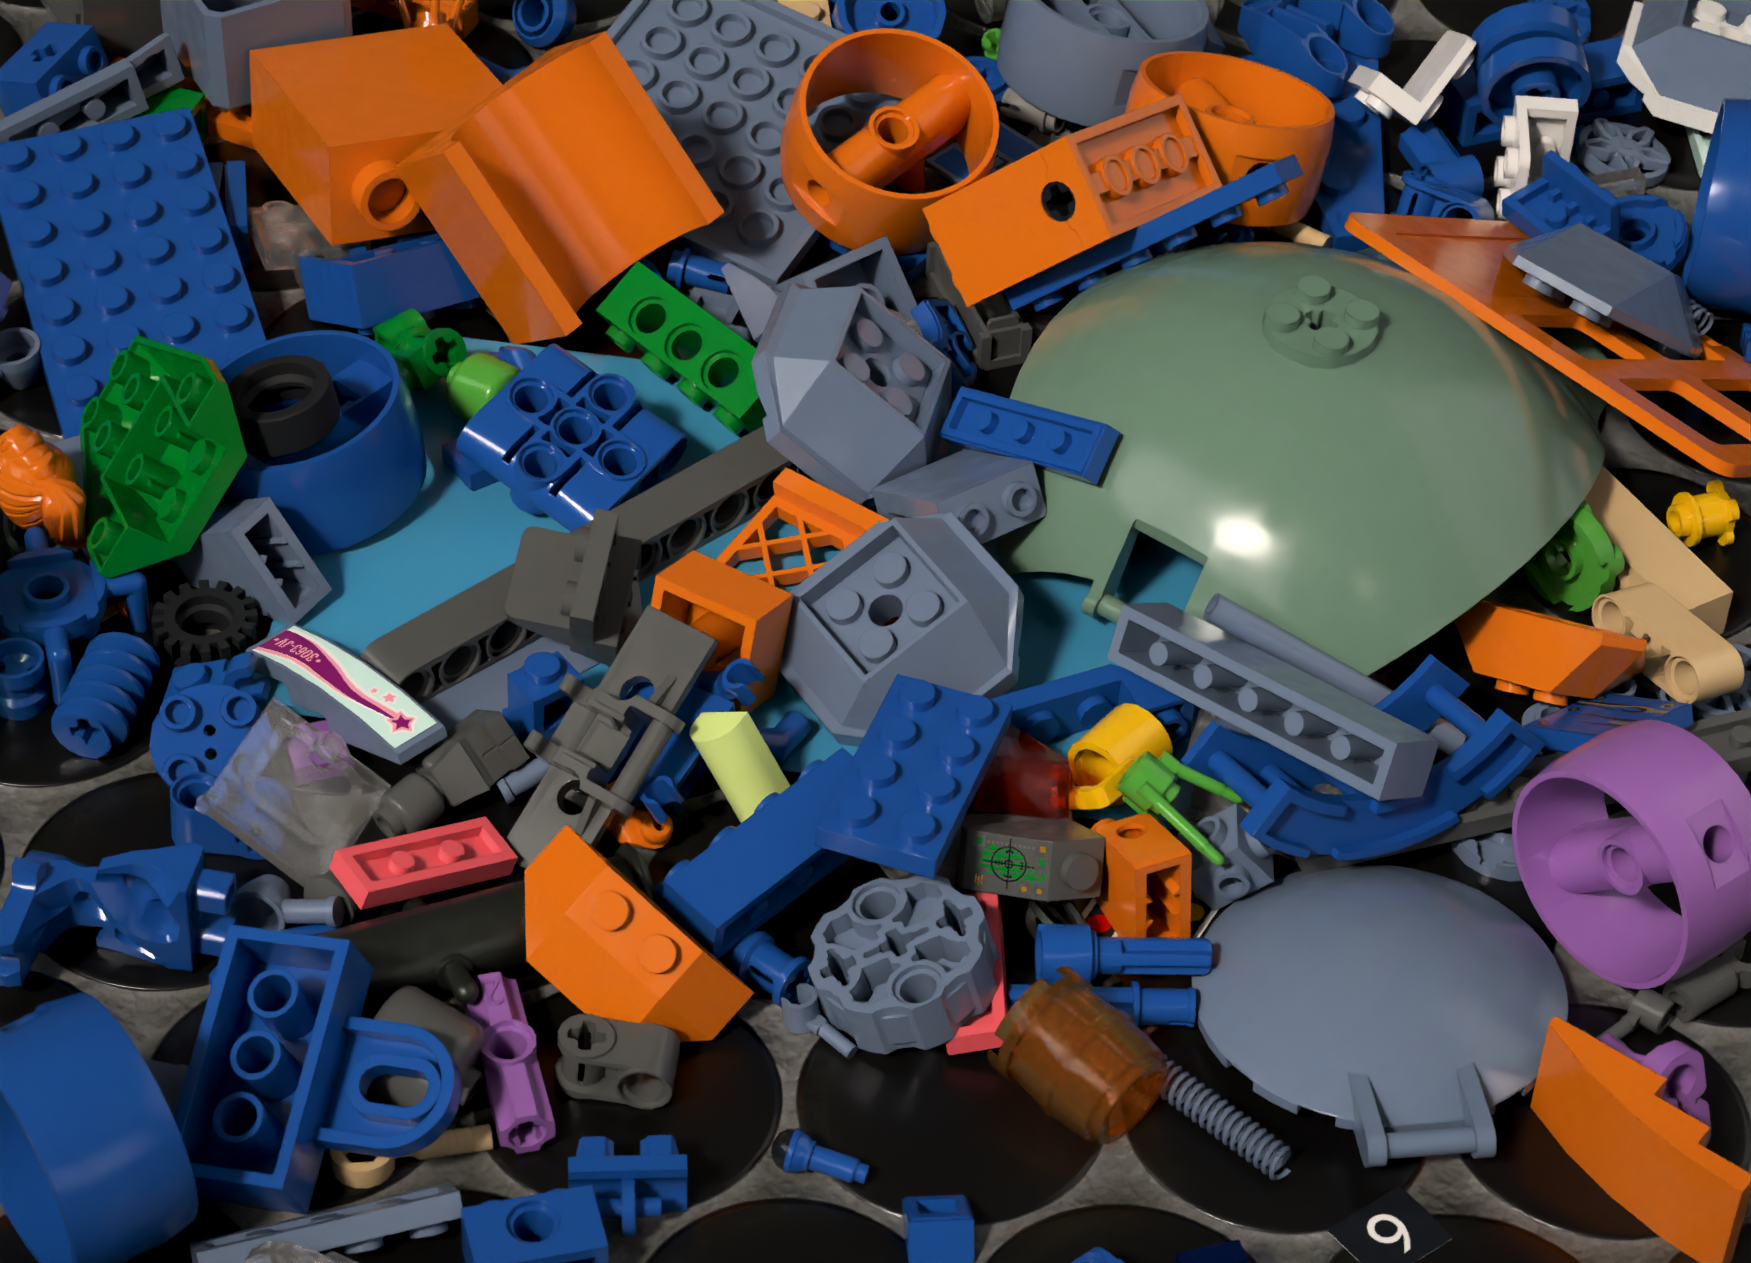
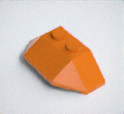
(1547, 653)
(618, 948)

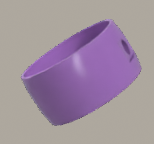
(1595, 871)

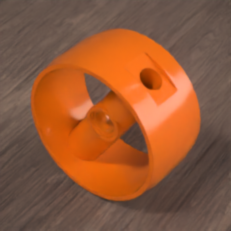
(940, 101)
(1246, 122)

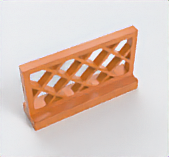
(813, 510)

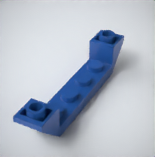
(1087, 697)

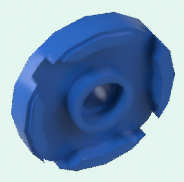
(1653, 229)

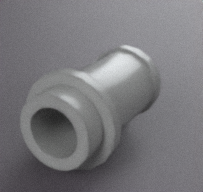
(1027, 113)

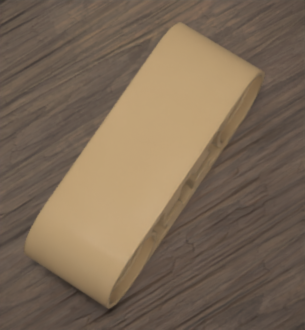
(1682, 650)

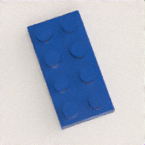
(914, 776)

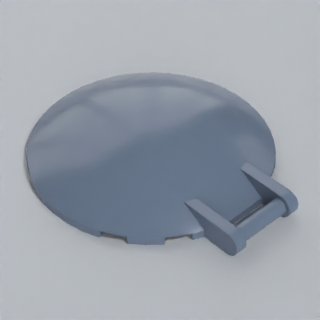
(1381, 1004)

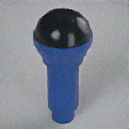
(797, 1152)

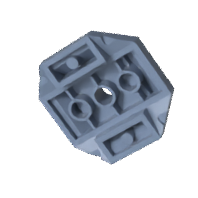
(850, 389)
(953, 627)

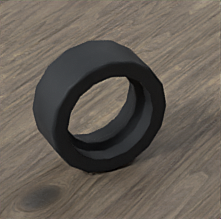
(291, 428)

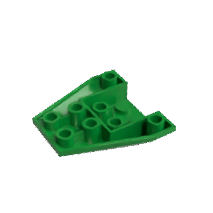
(155, 455)

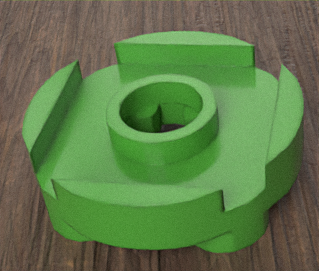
(1591, 567)

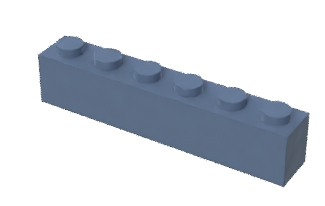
(1274, 701)

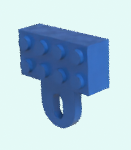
(290, 1069)

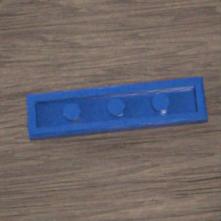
(1030, 433)

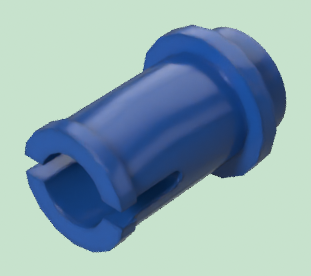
(696, 271)

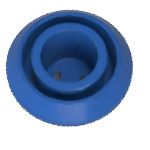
(543, 21)

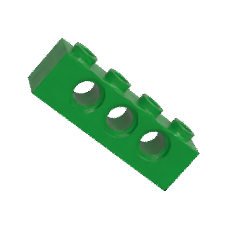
(647, 302)

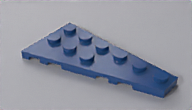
(1154, 236)

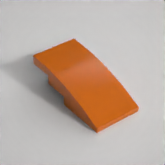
(1639, 1146)

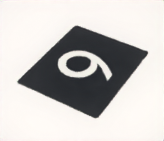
(1390, 1230)

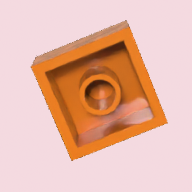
(734, 609)

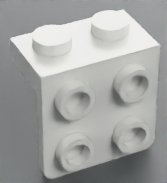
(1422, 93)
(1530, 132)

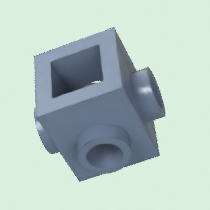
(1245, 865)

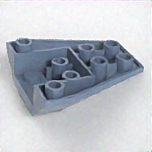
(1610, 286)

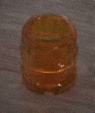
(1080, 1058)

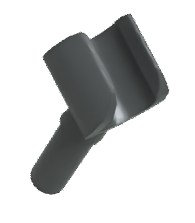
(1646, 1009)

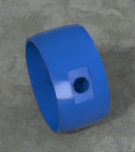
(1720, 233)
(363, 469)
(87, 1139)

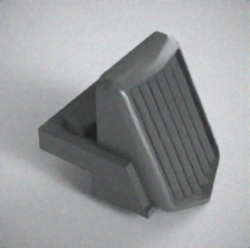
(578, 586)

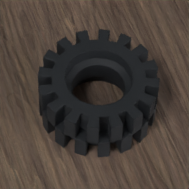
(198, 611)

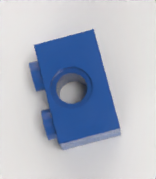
(536, 1229)

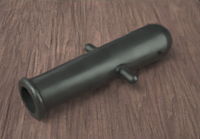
(456, 939)

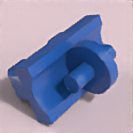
(632, 1183)

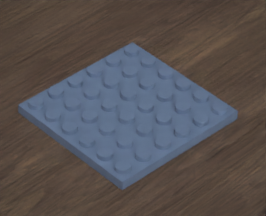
(724, 89)

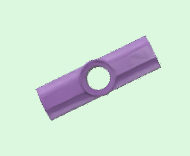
(511, 1066)

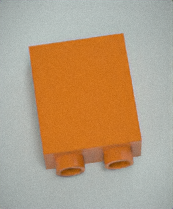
(351, 109)

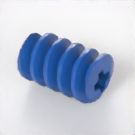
(105, 694)

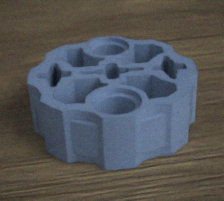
(903, 963)

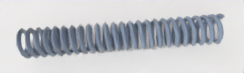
(1226, 1125)

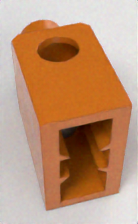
(1144, 878)

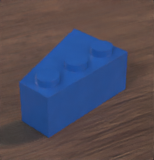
(386, 281)

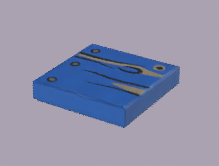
(1590, 717)

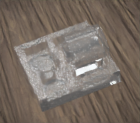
(285, 233)

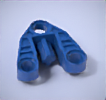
(1308, 36)

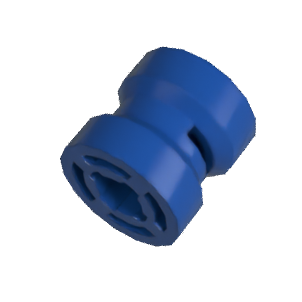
(22, 679)

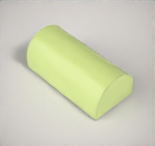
(738, 759)

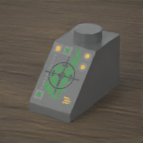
(1032, 859)

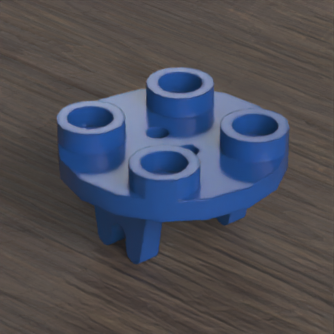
(178, 730)

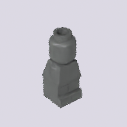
(451, 772)

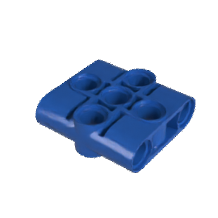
(573, 434)

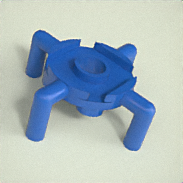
(70, 614)

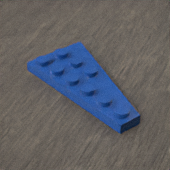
(1354, 163)

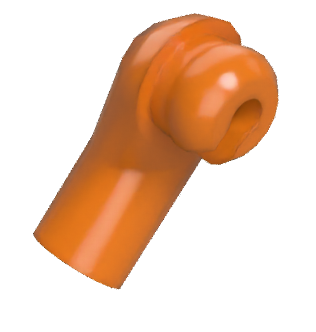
(640, 829)

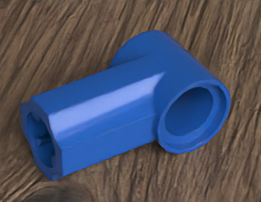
(1433, 154)

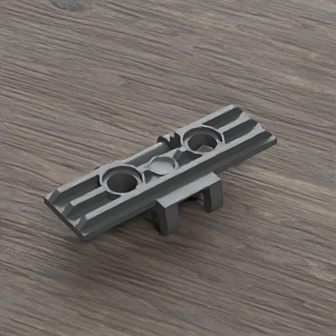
(602, 729)

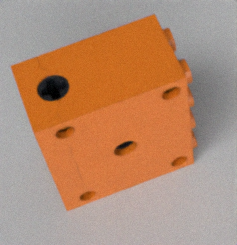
(1070, 197)

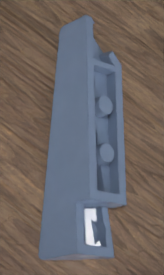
(102, 97)

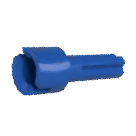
(1092, 955)

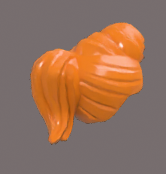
(41, 487)

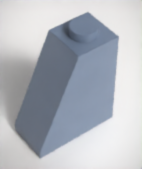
(259, 552)

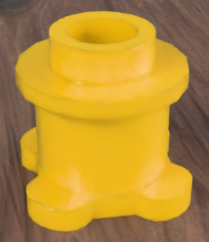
(1703, 515)

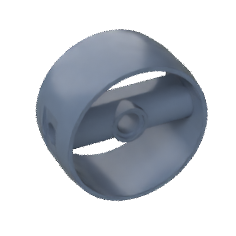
(1085, 53)

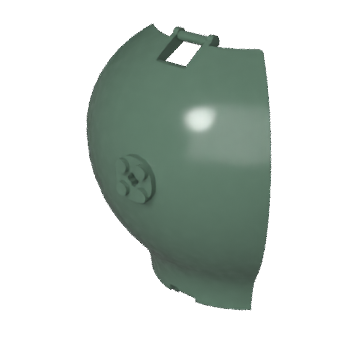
(1308, 437)

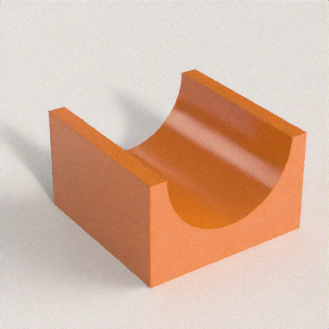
(557, 186)

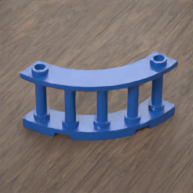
(1354, 824)

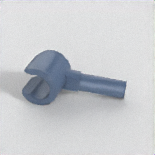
(806, 1018)

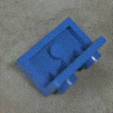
(1562, 200)

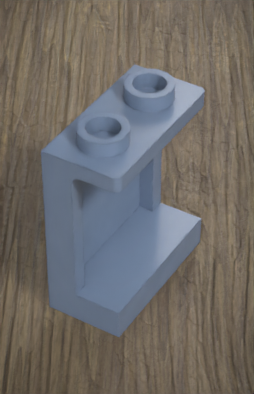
(980, 488)

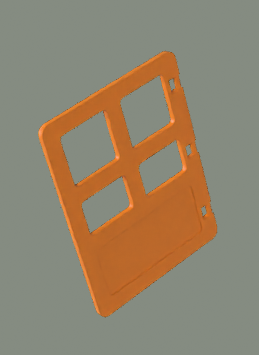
(1469, 265)

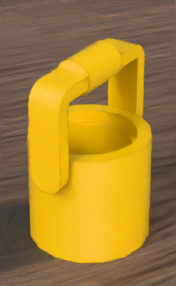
(1107, 753)

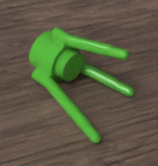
(1150, 789)

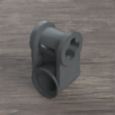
(624, 1061)

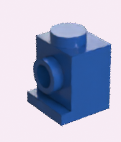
(536, 689)

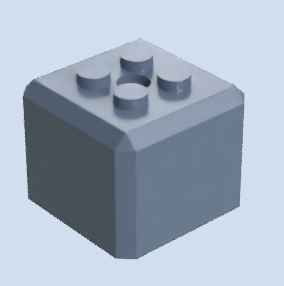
(216, 37)

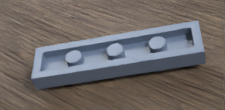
(355, 1226)

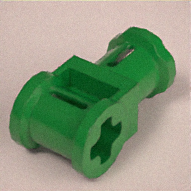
(427, 354)

